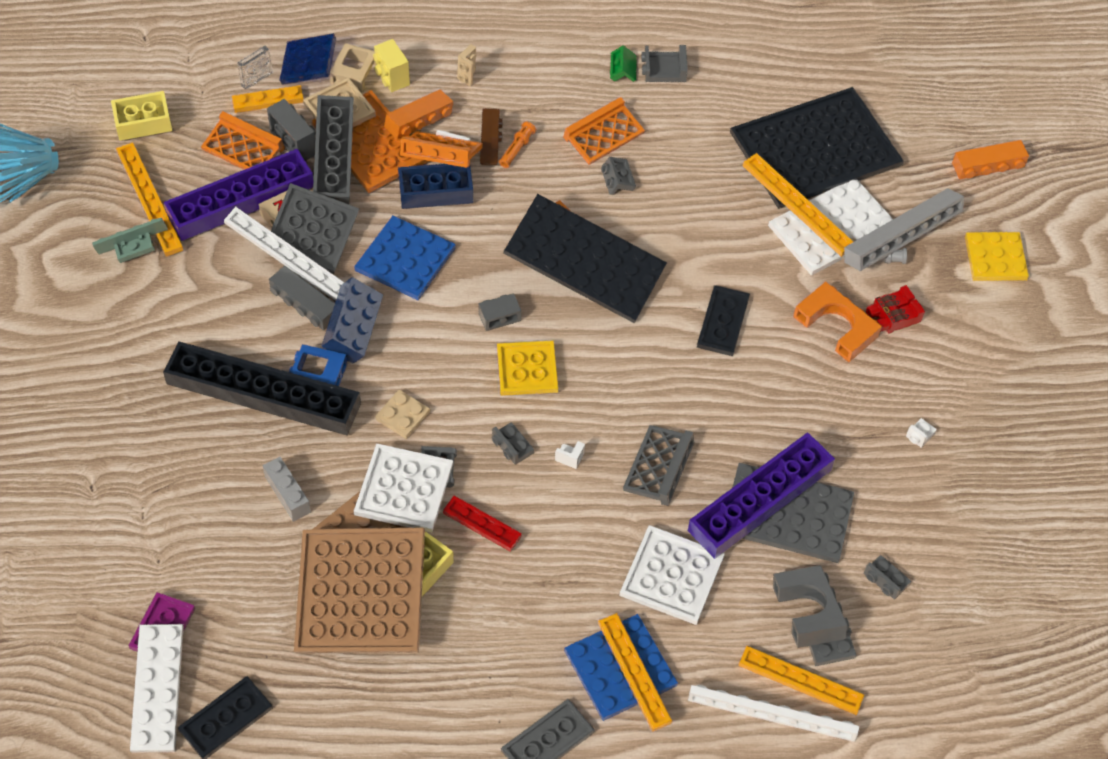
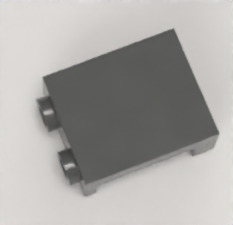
(665, 65)

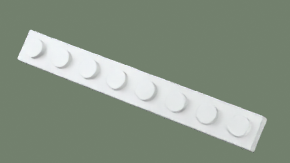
(284, 252)
(779, 714)

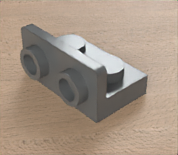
(617, 175)
(512, 443)
(886, 577)
(833, 651)

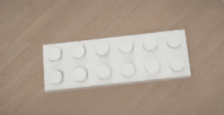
(156, 688)

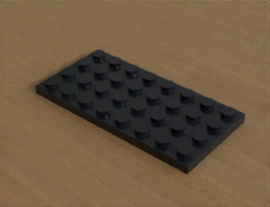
(585, 258)

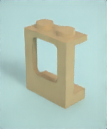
(357, 76)

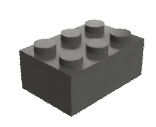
(292, 129)

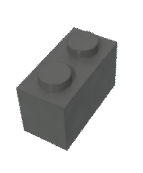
(499, 312)

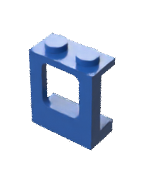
(333, 370)

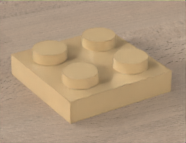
(402, 414)

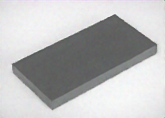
(551, 735)

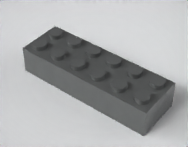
(333, 147)

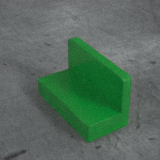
(623, 63)

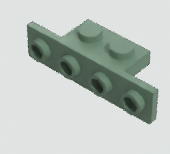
(131, 242)

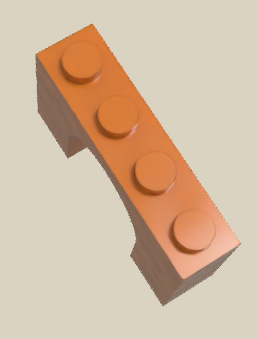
(830, 301)

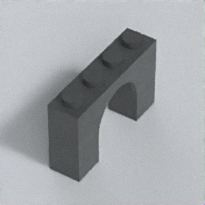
(812, 584)

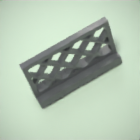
(673, 472)

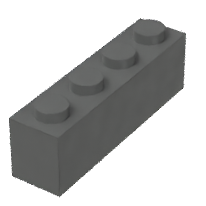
(302, 297)

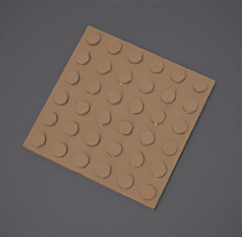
(360, 591)

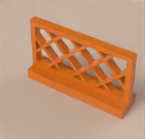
(593, 121)
(248, 131)
(439, 148)

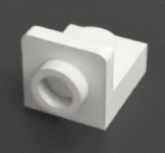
(920, 432)

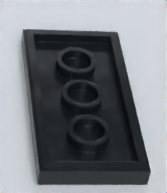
(723, 320)
(225, 718)

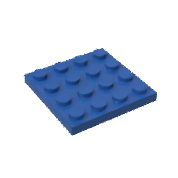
(405, 257)
(603, 676)

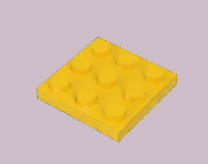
(996, 256)
(527, 368)

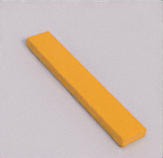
(635, 672)
(801, 680)

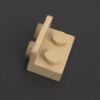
(466, 65)

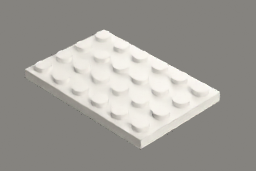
(847, 207)

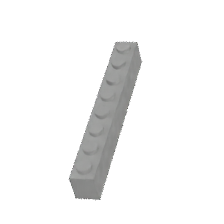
(903, 229)

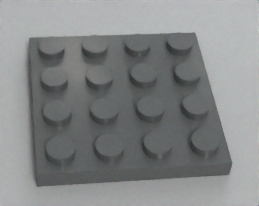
(315, 225)

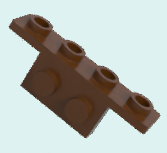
(490, 136)

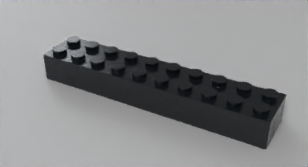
(262, 388)

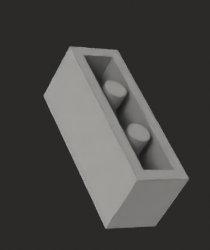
(286, 489)

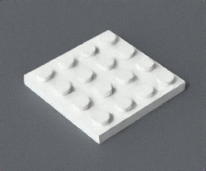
(403, 487)
(671, 575)

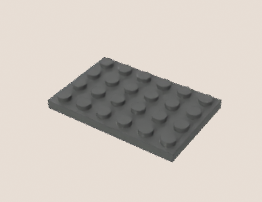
(808, 524)

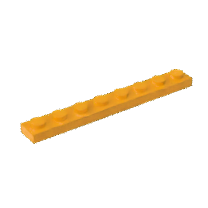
(148, 197)
(797, 203)

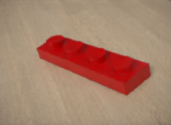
(482, 523)

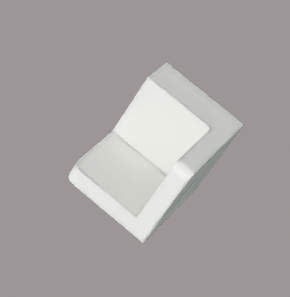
(569, 455)

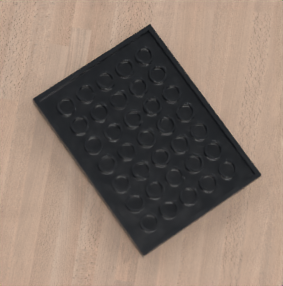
(820, 143)

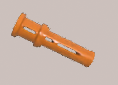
(520, 139)

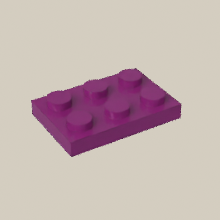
(164, 611)

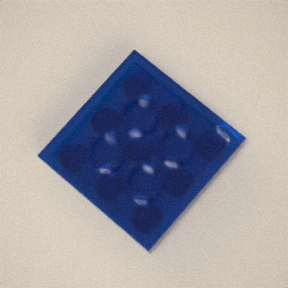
(308, 59)

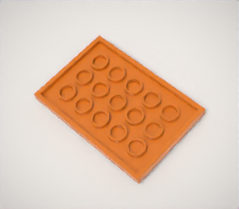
(375, 150)

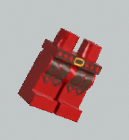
(896, 310)

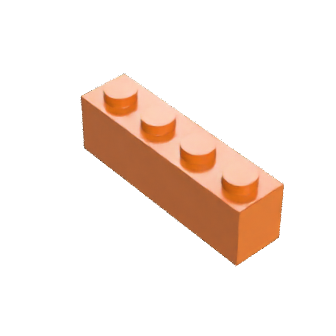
(418, 114)
(990, 159)

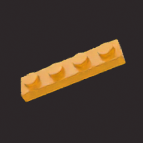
(266, 98)

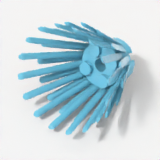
(28, 156)

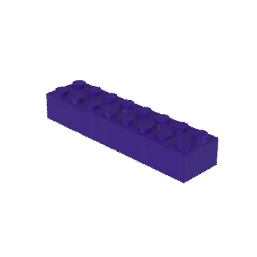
(246, 189)
(760, 495)

